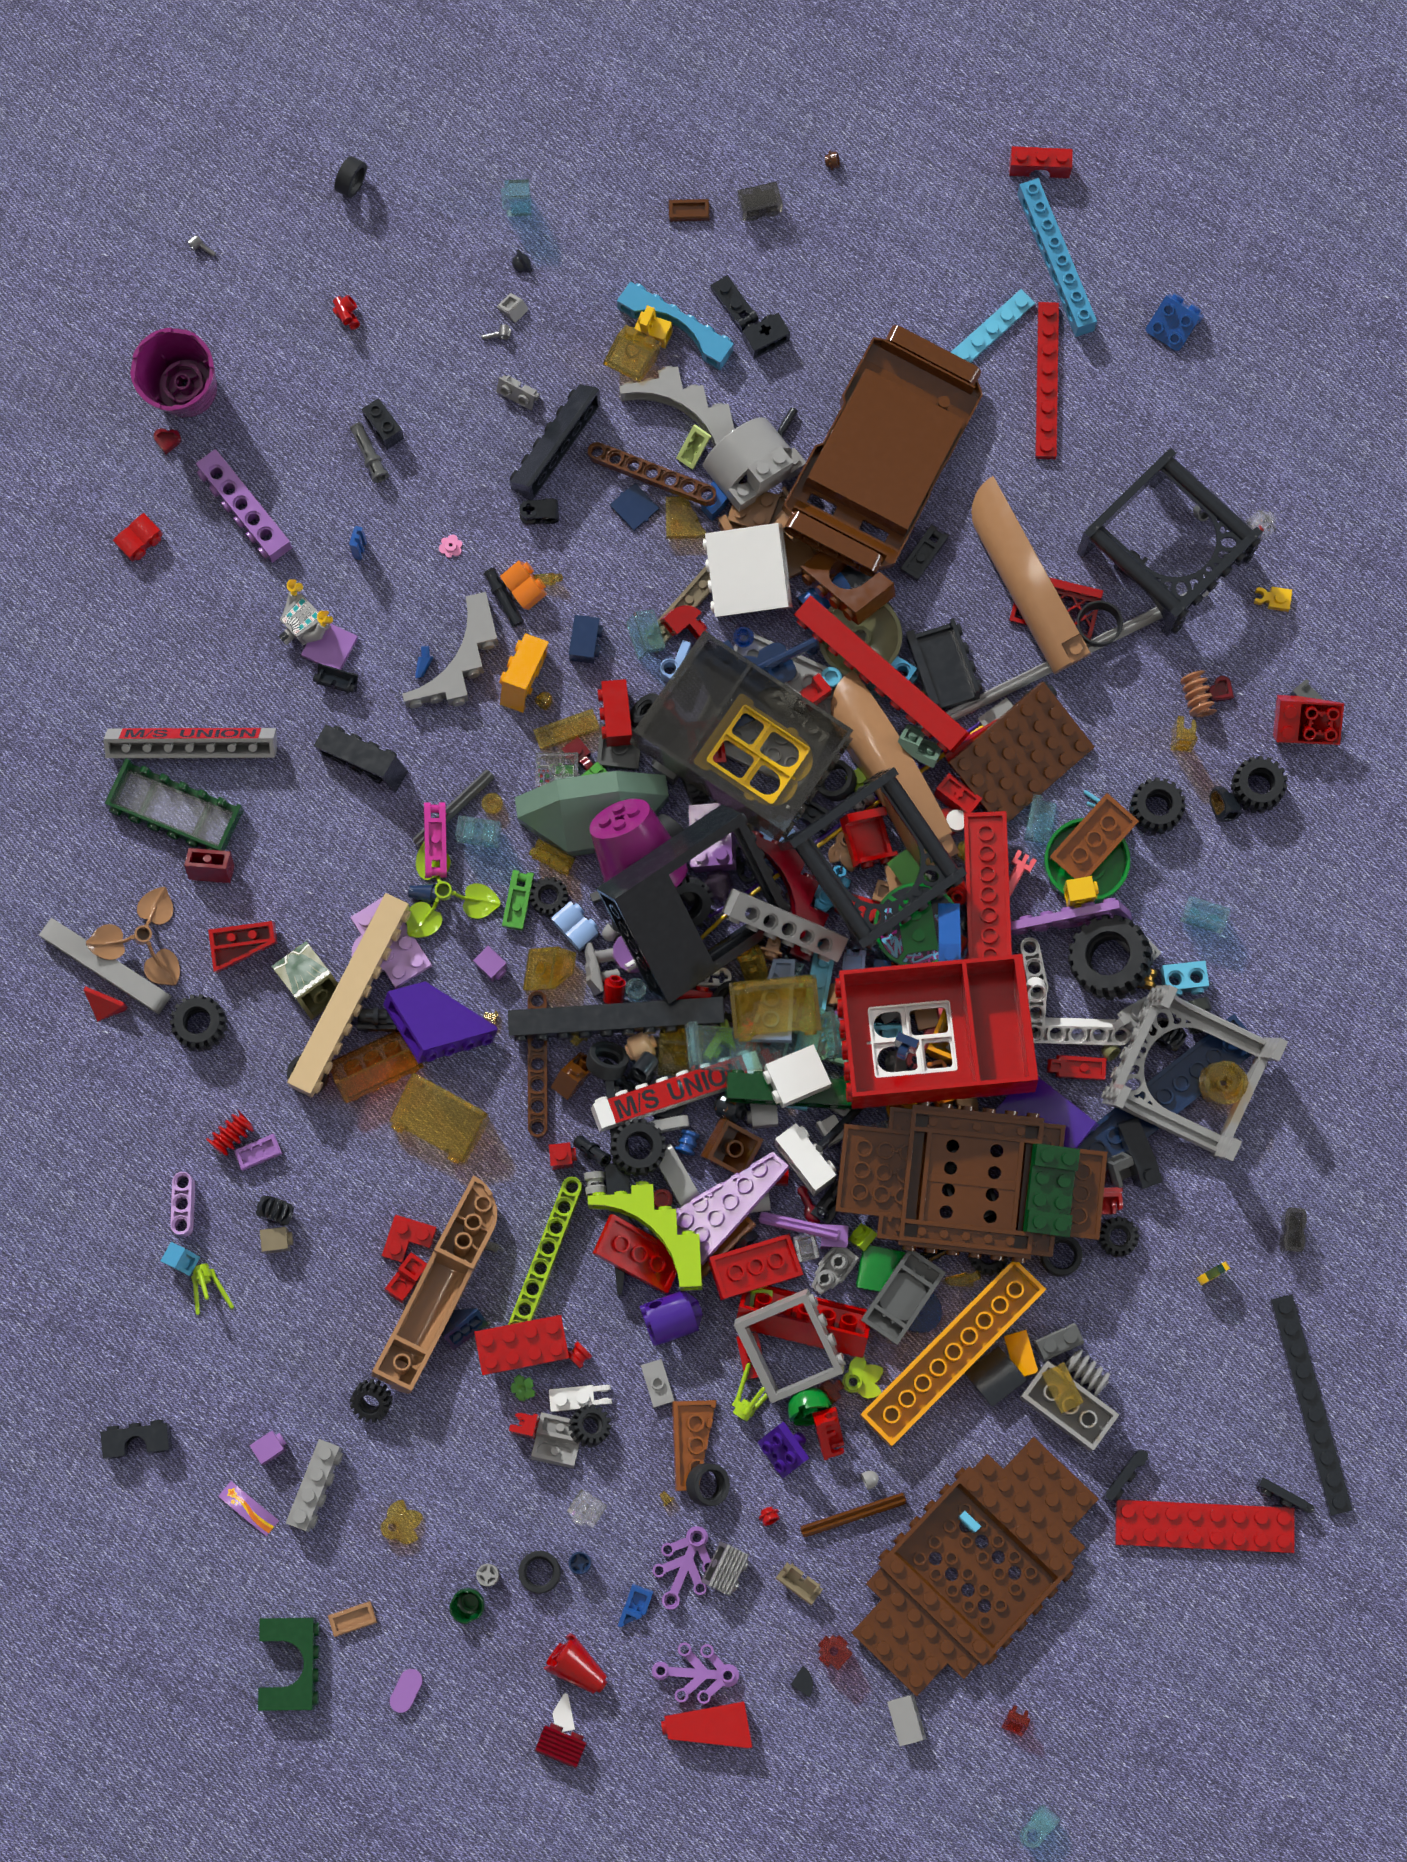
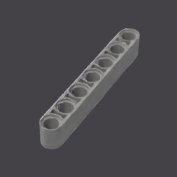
(110, 970)

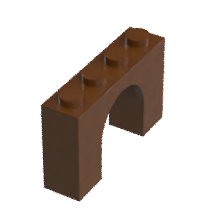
(855, 603)

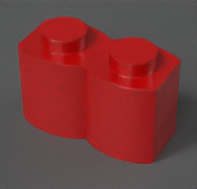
(138, 537)

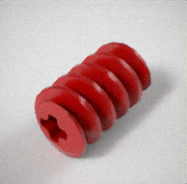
(231, 1133)

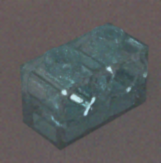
(478, 831)

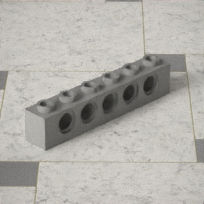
(739, 902)

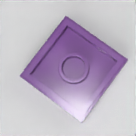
(332, 648)

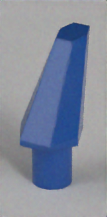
(423, 662)

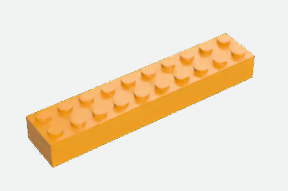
(952, 1353)

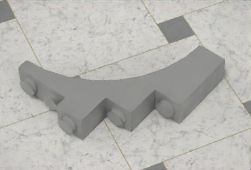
(691, 400)
(467, 663)

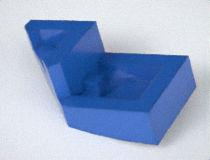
(636, 1604)

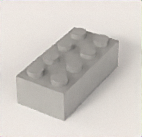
(1083, 1423)

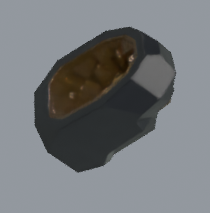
(1224, 804)

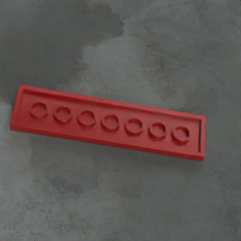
(987, 884)
(1204, 1526)

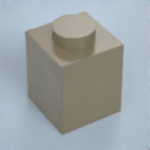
(276, 1240)

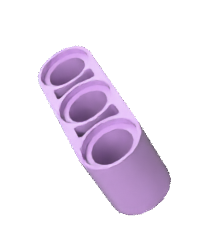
(177, 1195)

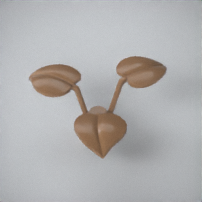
(108, 939)

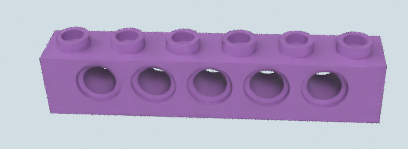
(214, 464)

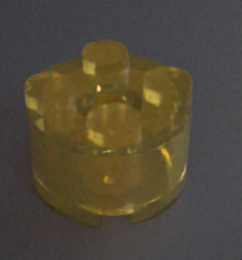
(1226, 1071)

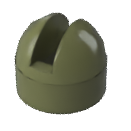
(1110, 1052)

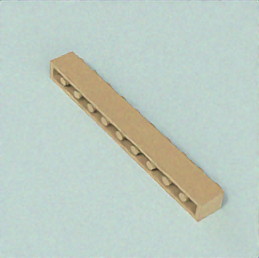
(348, 995)

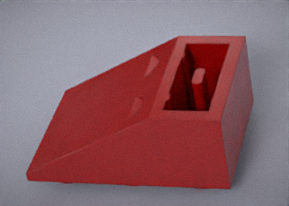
(1307, 720)

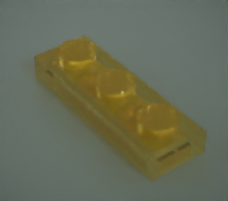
(566, 729)

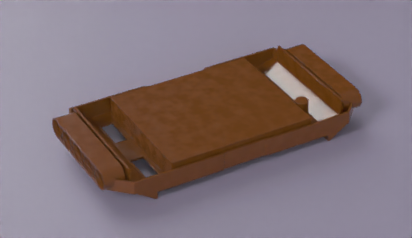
(884, 450)

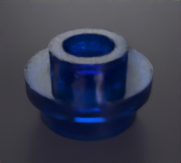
(743, 631)

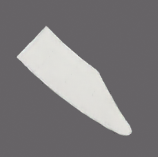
(563, 1715)

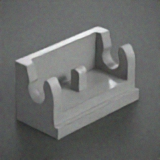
(906, 1720)

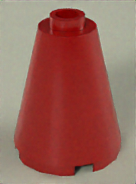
(576, 1666)

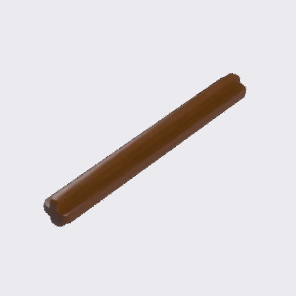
(853, 1515)

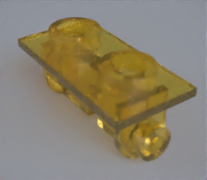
(552, 856)

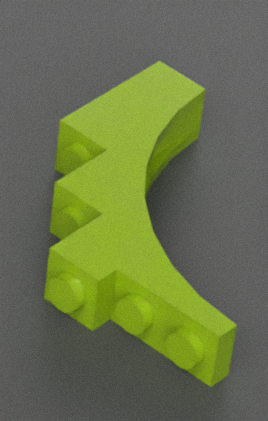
(663, 1223)

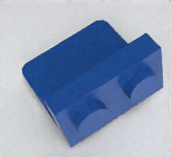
(1174, 321)

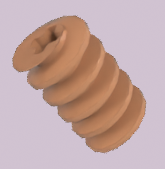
(1196, 694)

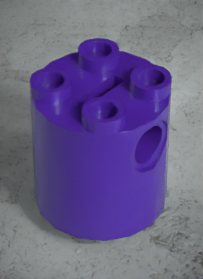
(671, 1317)

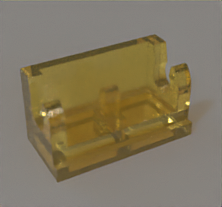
(1182, 738)
(753, 964)

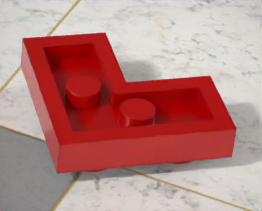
(404, 1232)

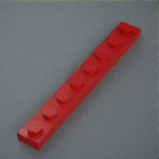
(1047, 380)

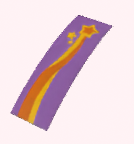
(248, 1508)

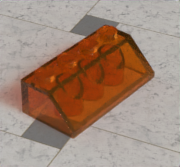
(373, 1066)

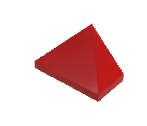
(103, 1005)

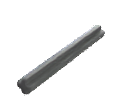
(461, 801)

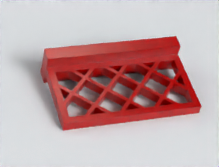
(1075, 592)

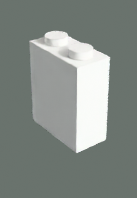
(796, 1076)

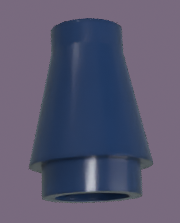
(423, 893)

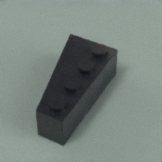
(361, 756)

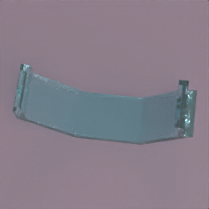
(717, 1050)

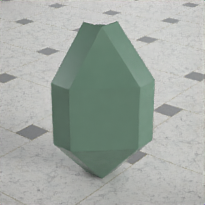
(565, 807)

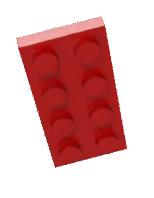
(636, 1253)
(755, 1266)
(521, 1345)

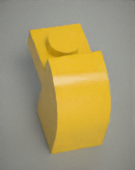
(654, 326)

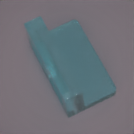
(645, 633)
(1040, 820)

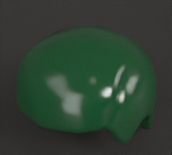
(467, 1605)

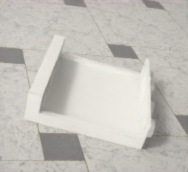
(747, 570)

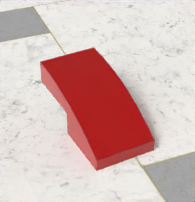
(406, 1277)

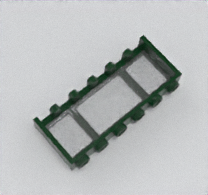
(172, 807)

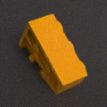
(522, 671)

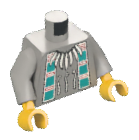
(302, 618)

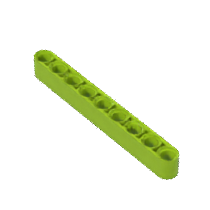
(547, 1259)

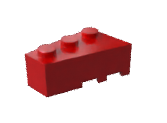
(240, 942)

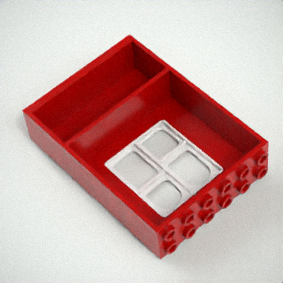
(985, 1032)

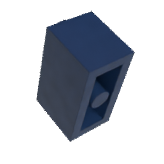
(585, 639)

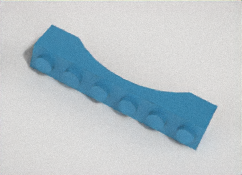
(712, 346)

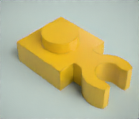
(1277, 598)

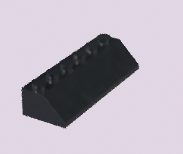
(556, 441)

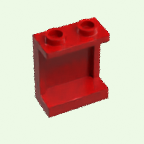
(867, 838)

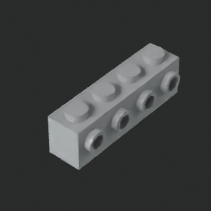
(313, 1486)

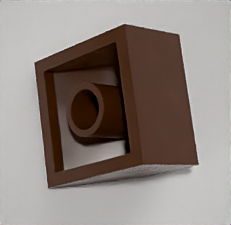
(731, 1147)

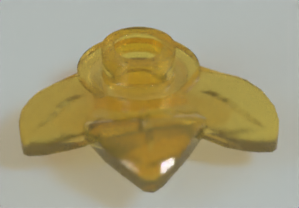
(404, 1522)

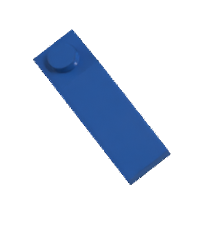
(949, 932)

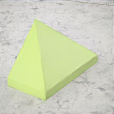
(693, 447)

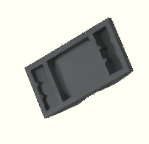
(903, 1296)

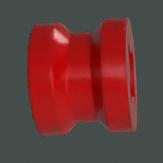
(579, 1355)

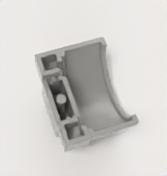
(752, 451)

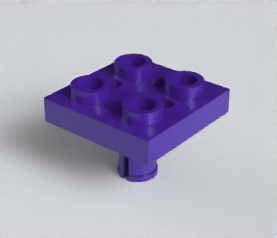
(784, 1449)

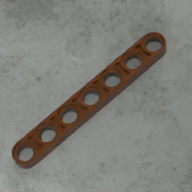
(659, 480)
(542, 1074)

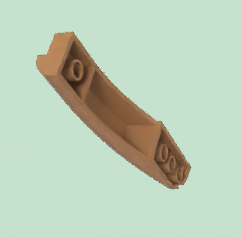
(1026, 578)
(877, 749)
(438, 1289)

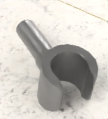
(195, 242)
(504, 333)

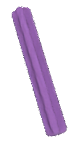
(800, 1225)

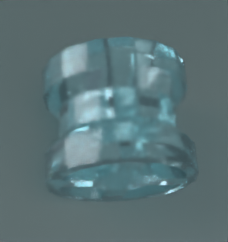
(636, 994)

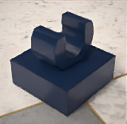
(905, 1044)

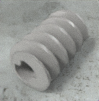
(1087, 1372)

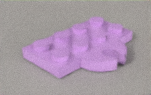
(406, 957)

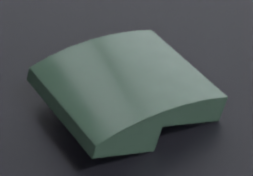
(923, 750)

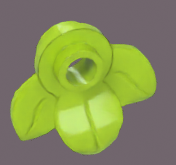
(866, 1378)

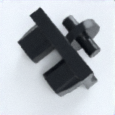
(375, 1020)

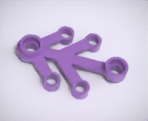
(685, 1563)
(699, 1674)

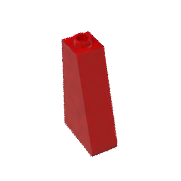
(712, 1725)

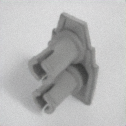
(594, 977)
(833, 1269)

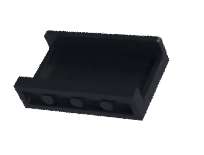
(944, 665)

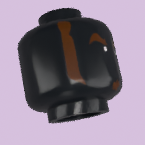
(729, 1110)

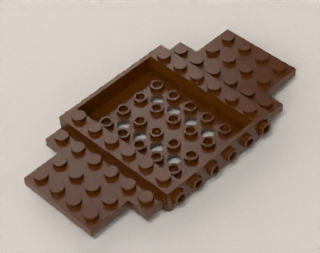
(902, 1175)
(925, 1616)

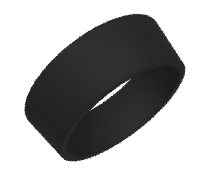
(1102, 605)

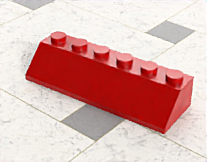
(797, 1326)

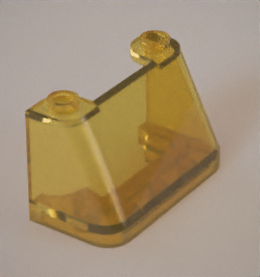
(775, 1006)
(439, 1118)

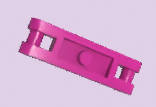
(435, 840)

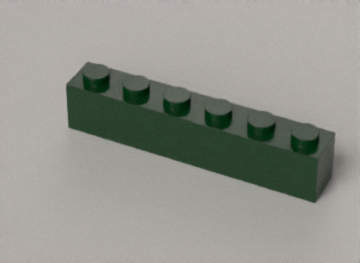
(753, 1089)

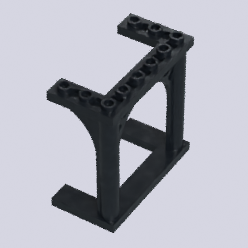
(1170, 604)
(861, 931)

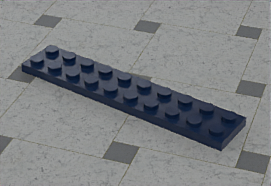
(1172, 1088)

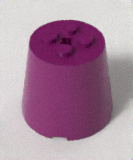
(168, 360)
(627, 834)

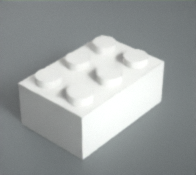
(805, 1159)

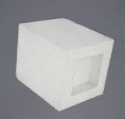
(826, 1126)

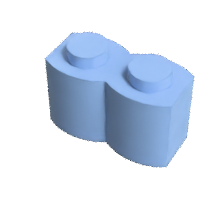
(575, 926)

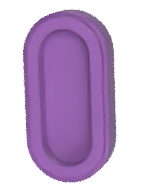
(406, 1690)

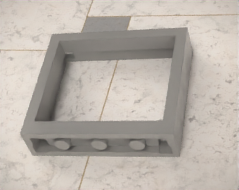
(819, 1321)

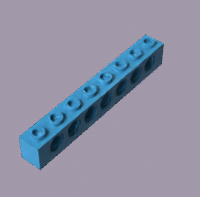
(1056, 257)

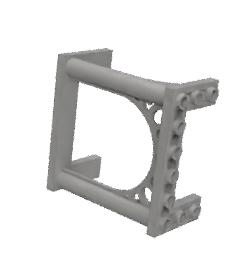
(1164, 1000)

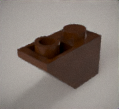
(571, 1076)

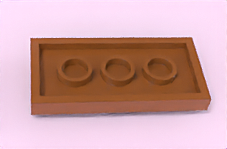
(1094, 838)

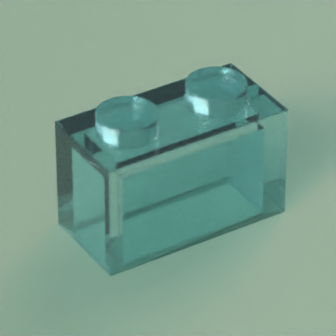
(516, 197)
(1205, 914)

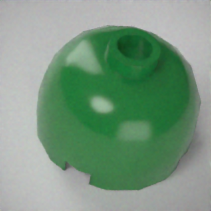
(805, 1403)

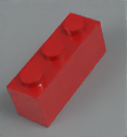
(615, 712)

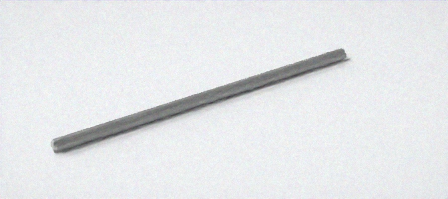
(1044, 668)

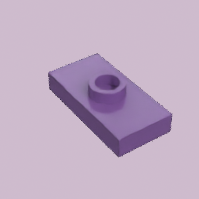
(258, 1152)

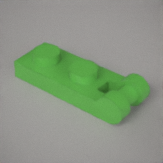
(517, 901)

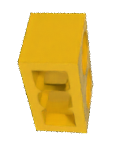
(1080, 891)

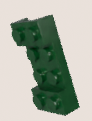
(1050, 1190)

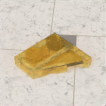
(682, 520)

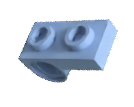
(682, 653)

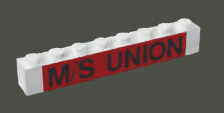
(657, 1097)

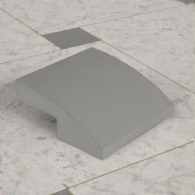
(554, 1441)

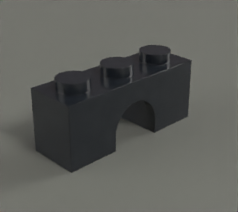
(116, 1440)

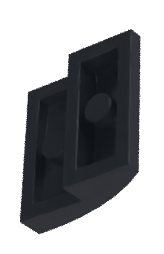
(995, 1376)

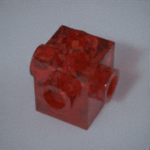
(842, 1655)

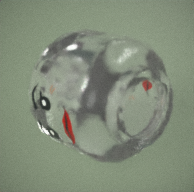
(1264, 521)

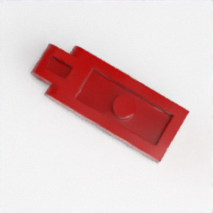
(1077, 1067)

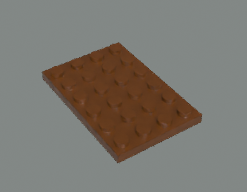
(1021, 753)

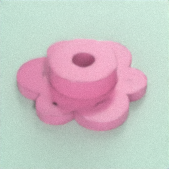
(454, 550)

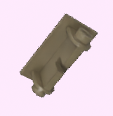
(805, 1588)

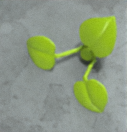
(424, 921)

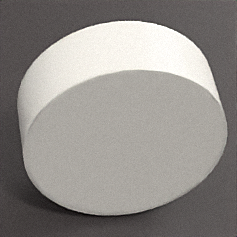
(956, 820)

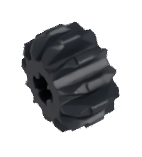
(1171, 1040)
(274, 1210)

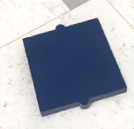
(634, 507)

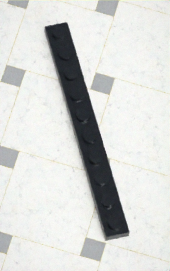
(1311, 1405)

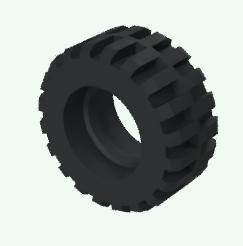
(1094, 935)

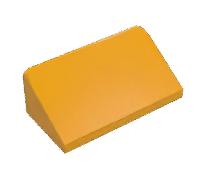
(1021, 1352)

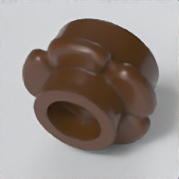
(832, 160)

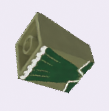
(306, 979)

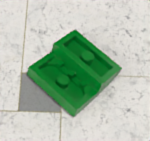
(876, 1267)

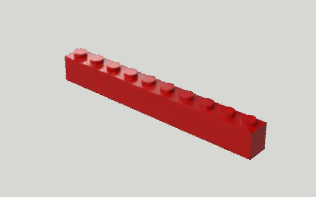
(881, 674)

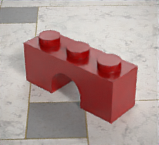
(1028, 159)

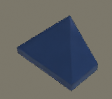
(462, 1326)

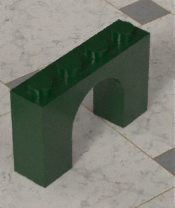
(302, 1693)

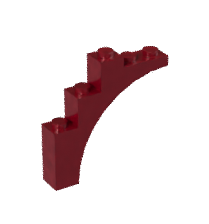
(799, 887)

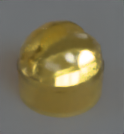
(544, 700)

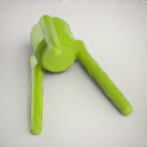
(202, 1276)
(745, 1408)

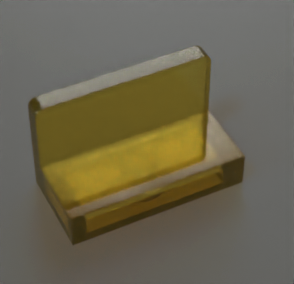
(1062, 1388)

